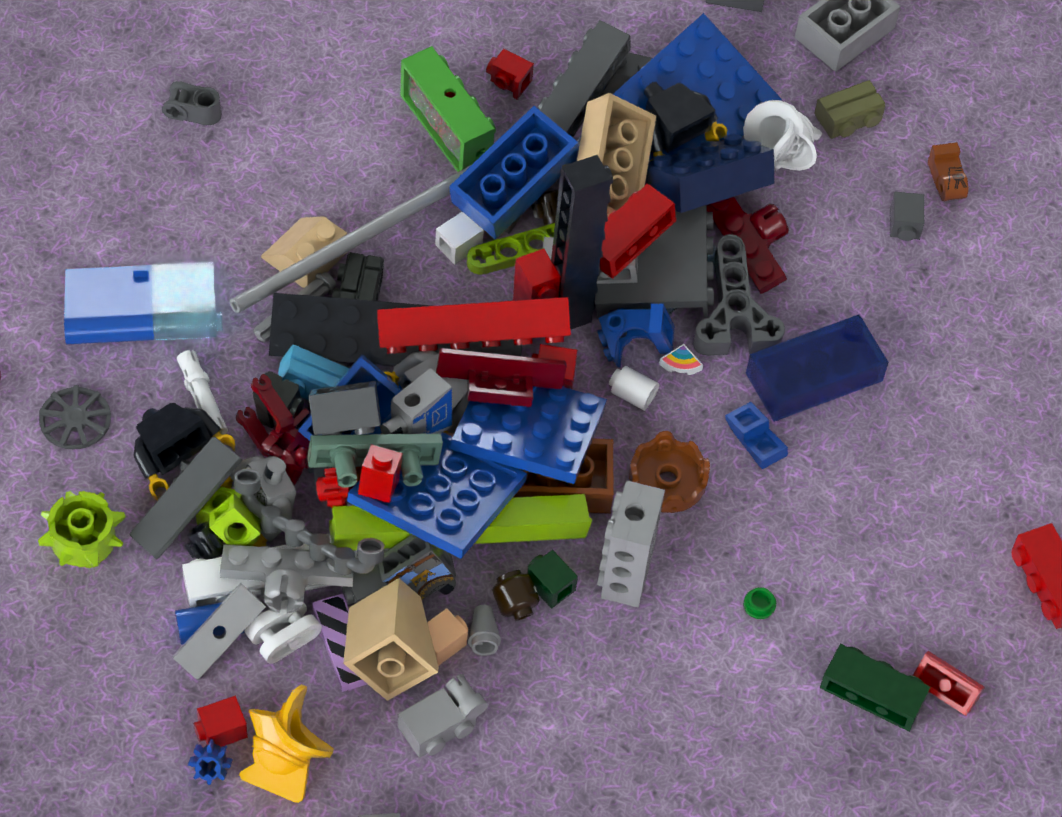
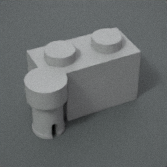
(441, 717)

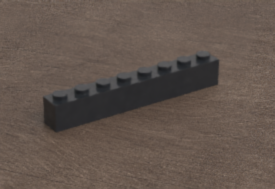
(580, 234)

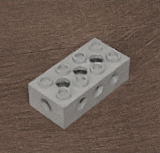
(630, 543)

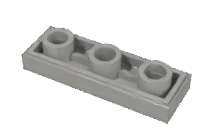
(203, 646)

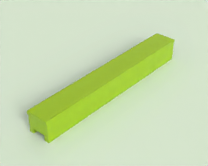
(519, 521)

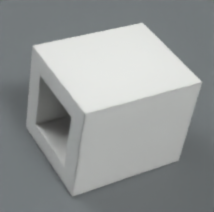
(458, 237)

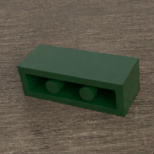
(875, 686)

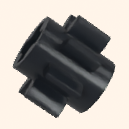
(204, 542)

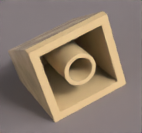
(390, 640)

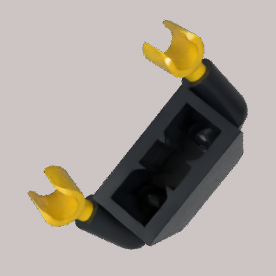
(680, 117)
(170, 437)

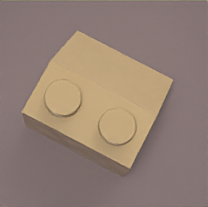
(302, 240)

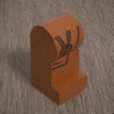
(948, 171)

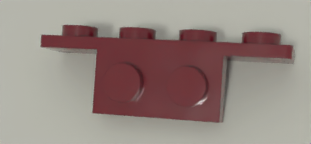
(500, 376)

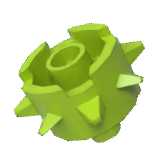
(81, 529)

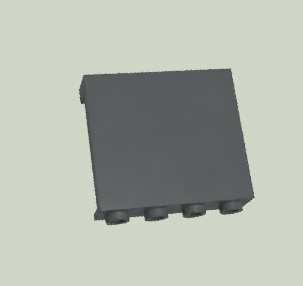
(669, 270)

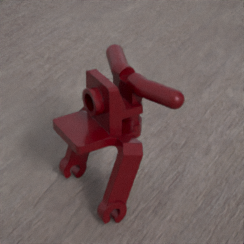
(285, 439)

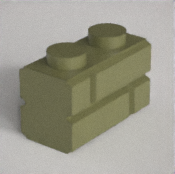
(850, 110)

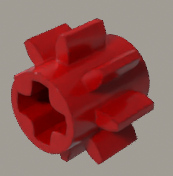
(330, 491)

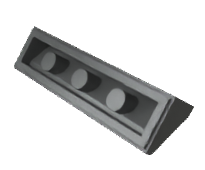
(185, 497)

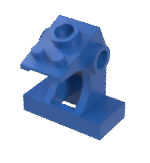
(638, 323)

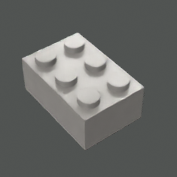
(845, 28)

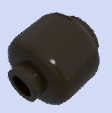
(515, 595)

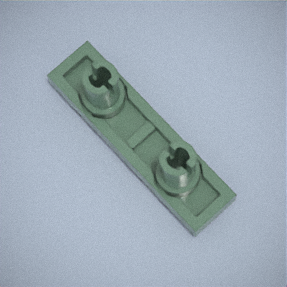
(350, 451)

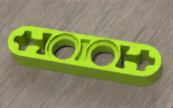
(519, 242)

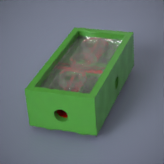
(445, 108)

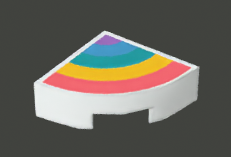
(681, 361)

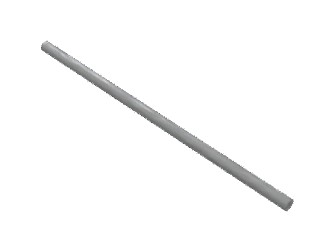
(343, 245)

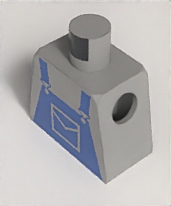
(421, 407)

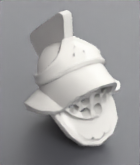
(785, 131)

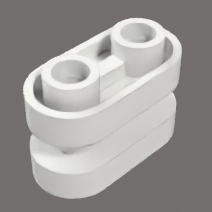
(282, 631)

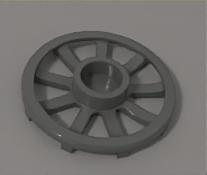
(74, 417)

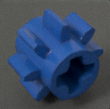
(213, 769)

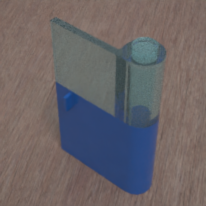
(140, 303)

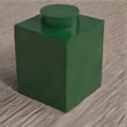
(552, 578)

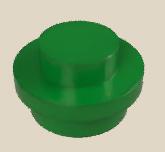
(759, 603)

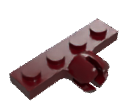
(758, 233)

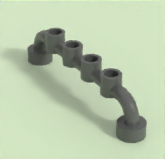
(369, 550)

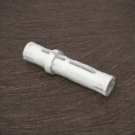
(197, 383)

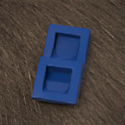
(754, 433)

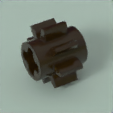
(546, 207)

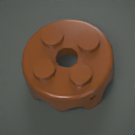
(672, 456)

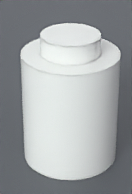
(633, 387)

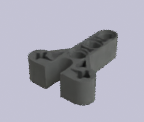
(760, 327)

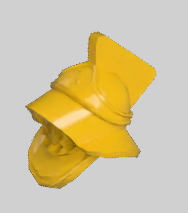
(283, 749)

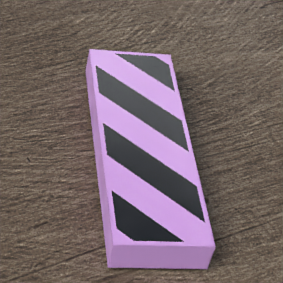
(333, 617)

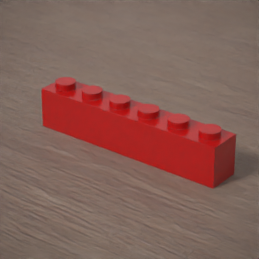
(474, 323)

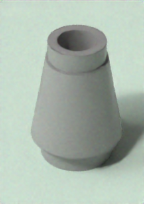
(484, 634)

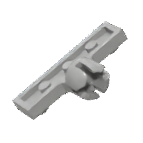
(282, 570)

